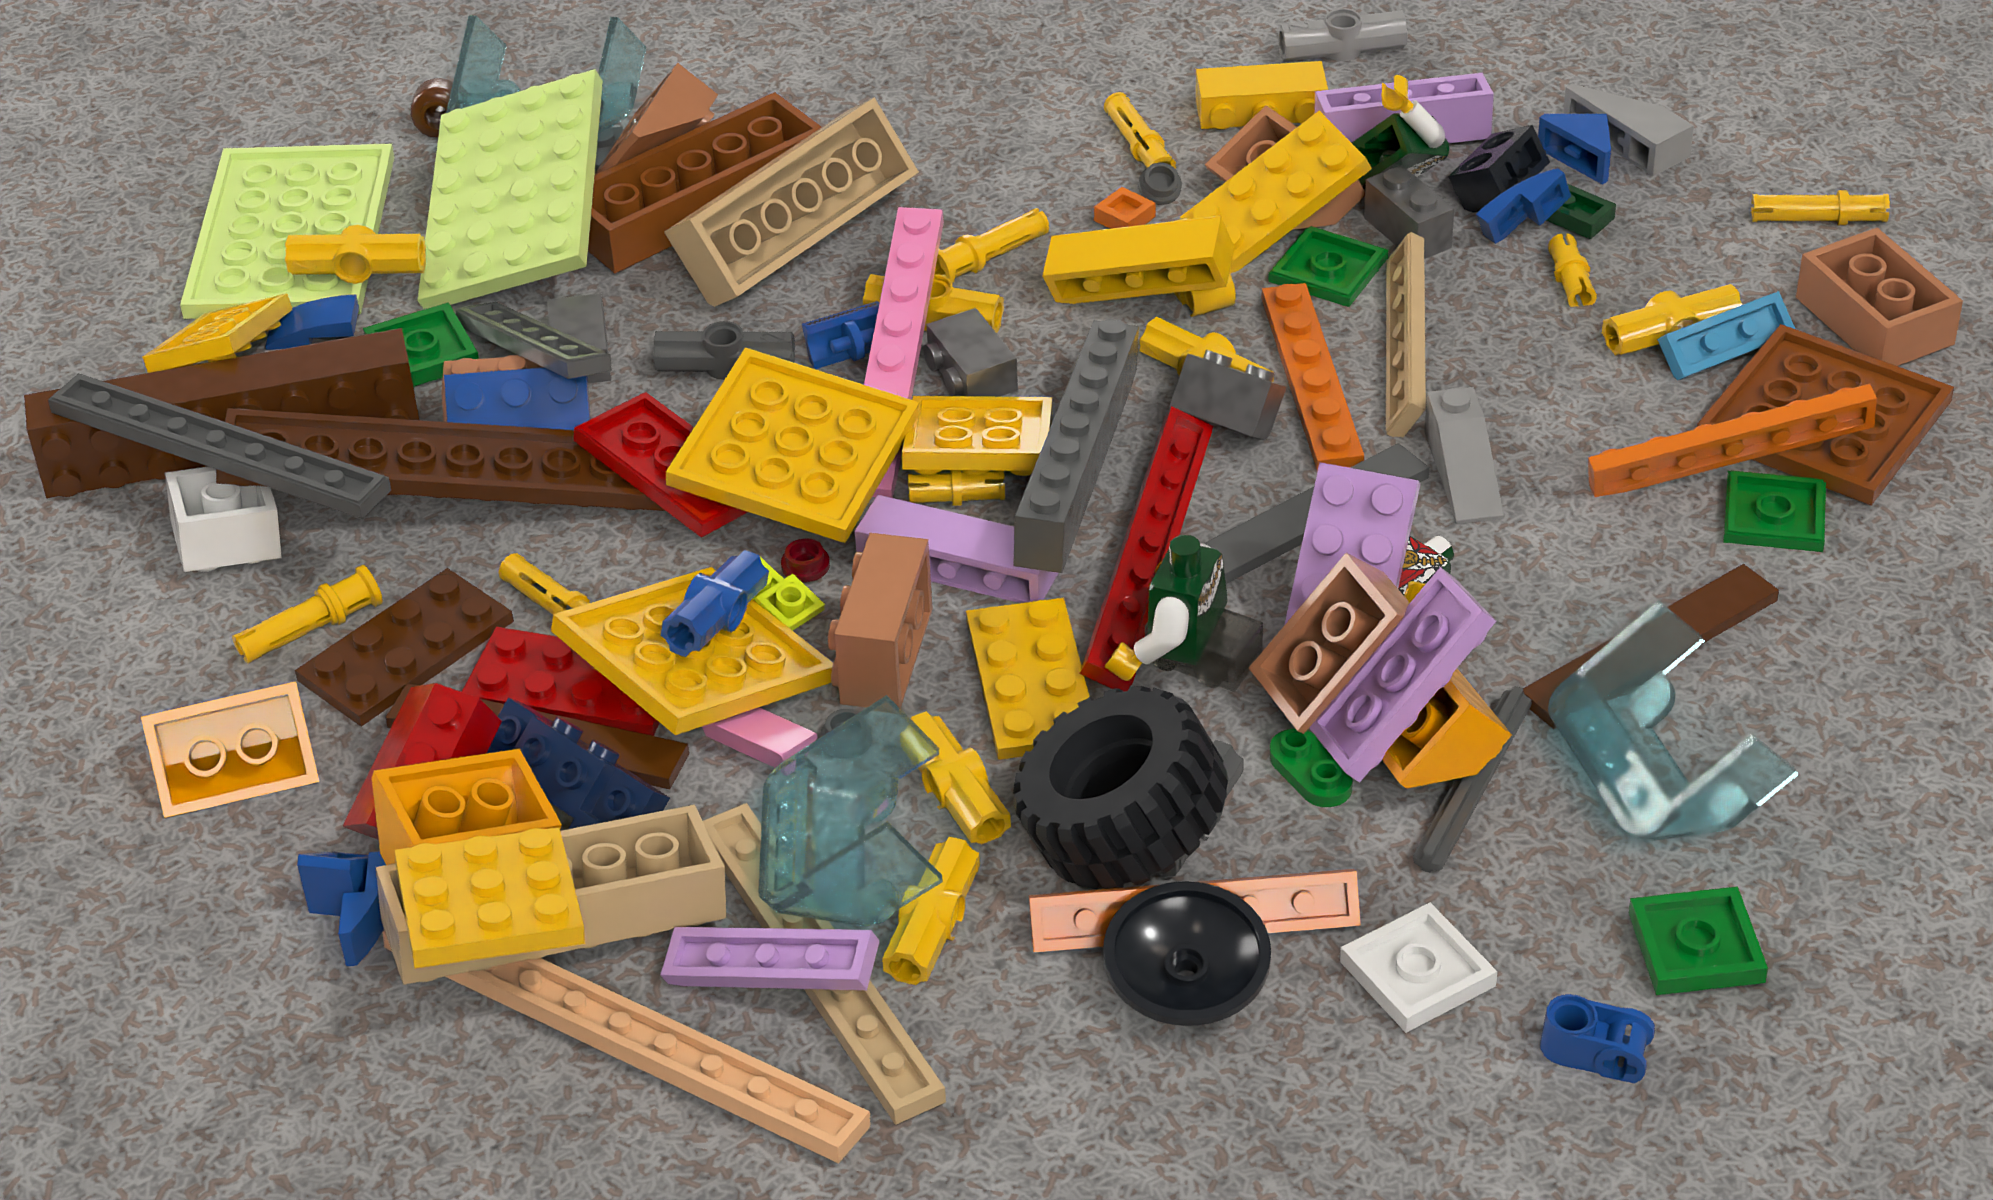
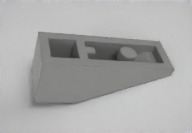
(1637, 129)
(1463, 454)

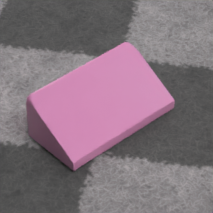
(761, 735)

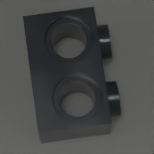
(1497, 166)

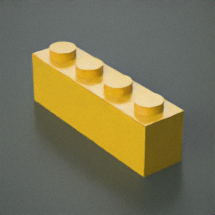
(1139, 260)

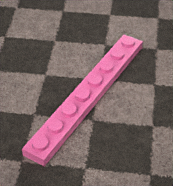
(903, 311)

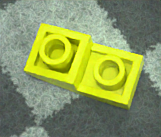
(788, 599)

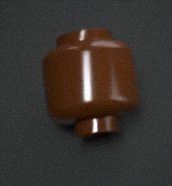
(429, 104)

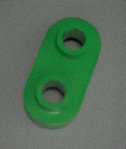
(1310, 768)

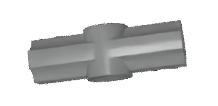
(1342, 35)

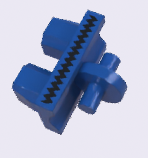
(841, 335)

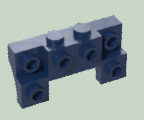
(571, 773)

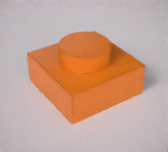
(1124, 210)

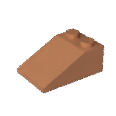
(670, 111)

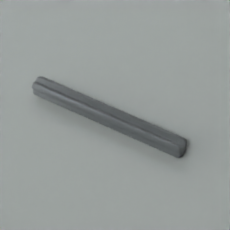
(1468, 790)

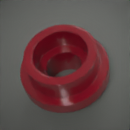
(805, 560)

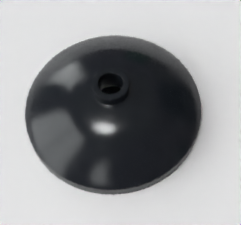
(1190, 930)

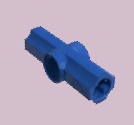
(714, 603)

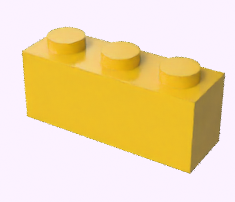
(1237, 93)

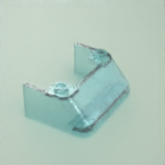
(483, 55)
(1609, 721)
(816, 819)

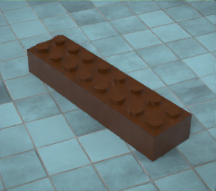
(335, 377)

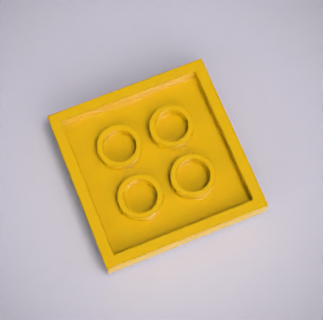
(977, 434)
(488, 897)

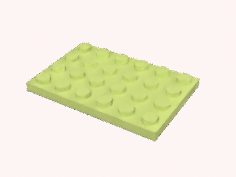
(512, 190)
(278, 193)

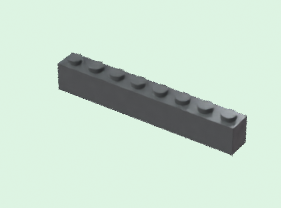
(1075, 447)

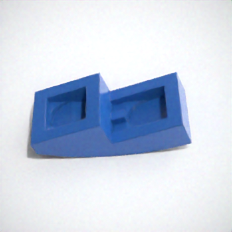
(1532, 198)
(315, 319)
(360, 916)

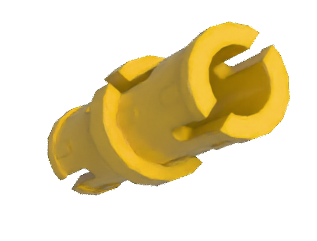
(1571, 270)
(956, 487)

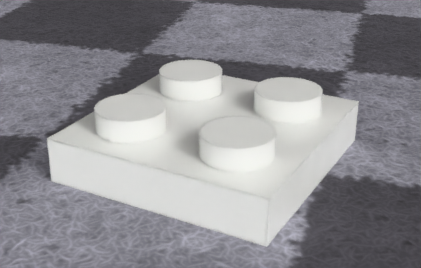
(1418, 967)

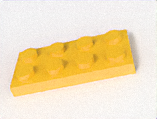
(1283, 187)
(219, 334)
(1025, 669)

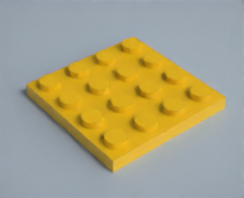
(793, 444)
(723, 679)

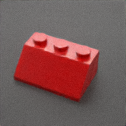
(429, 727)

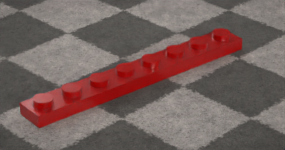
(1153, 524)

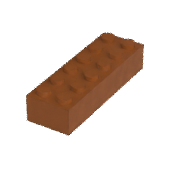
(671, 181)

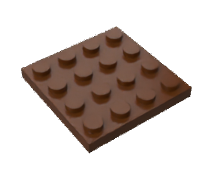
(1807, 367)

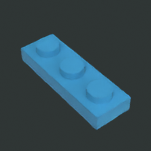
(1724, 336)

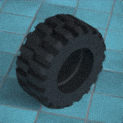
(1120, 788)

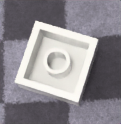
(220, 521)

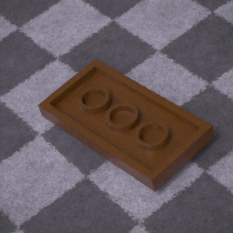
(403, 646)

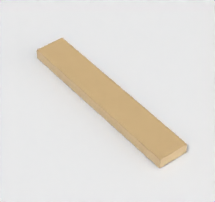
(1405, 336)

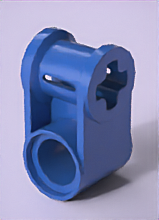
(1592, 1037)

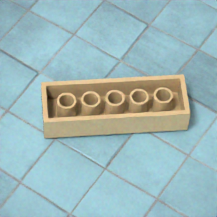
(791, 203)
(628, 882)

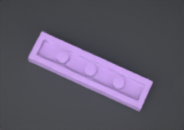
(770, 958)

